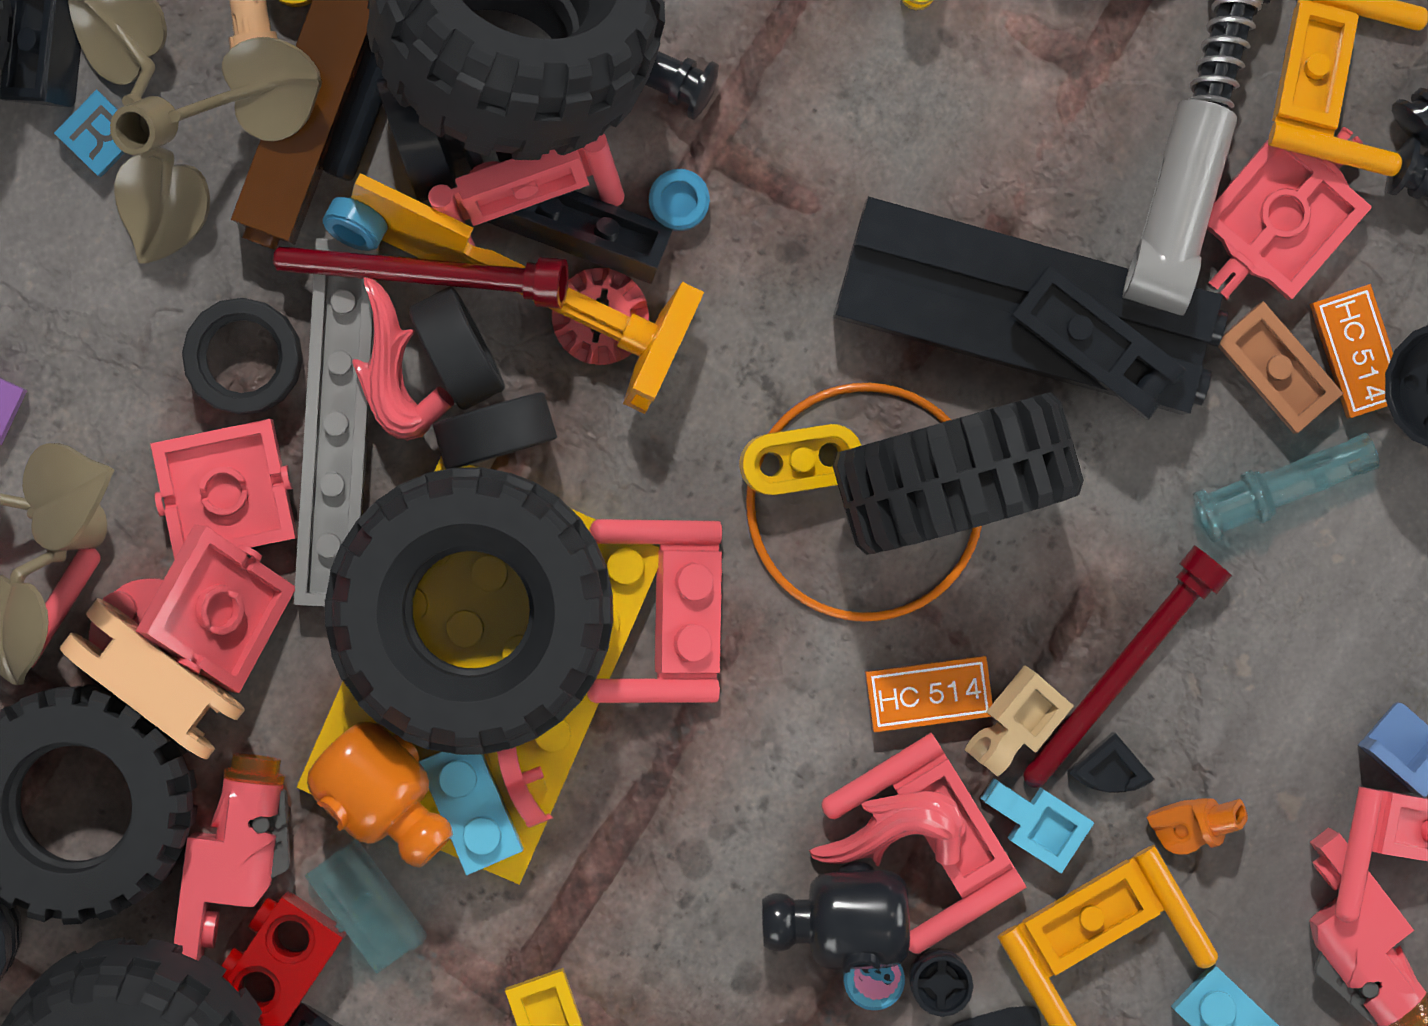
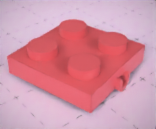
(225, 482)
(216, 608)

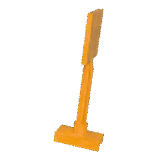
(439, 237)

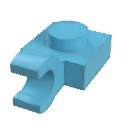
(1043, 826)

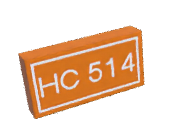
(1355, 348)
(929, 693)

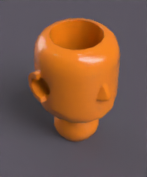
(377, 790)

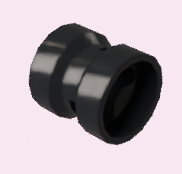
(943, 992)

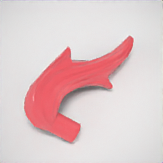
(383, 375)
(896, 817)

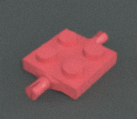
(1283, 218)

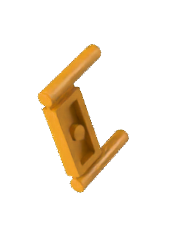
(1316, 79)
(1095, 918)

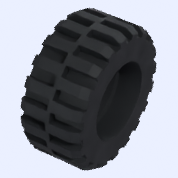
(958, 474)
(158, 790)

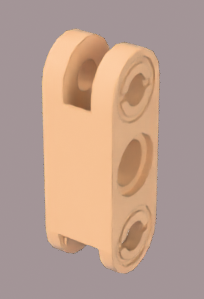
(150, 679)

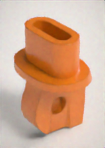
(1197, 822)

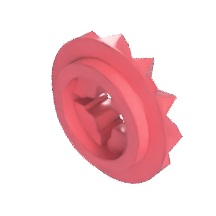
(622, 296)

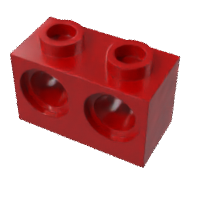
(290, 970)

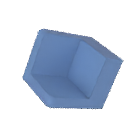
(1401, 747)

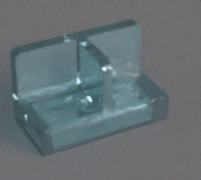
(366, 906)

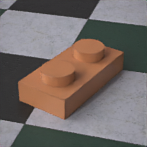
(1279, 367)

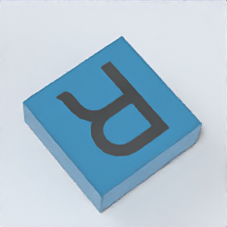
(89, 134)

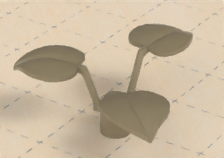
(164, 201)
(66, 514)

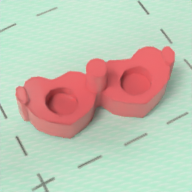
(518, 791)

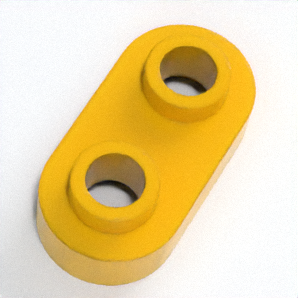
(797, 457)

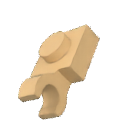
(1024, 715)

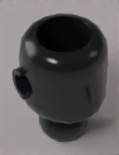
(850, 919)

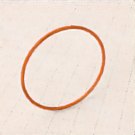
(777, 575)

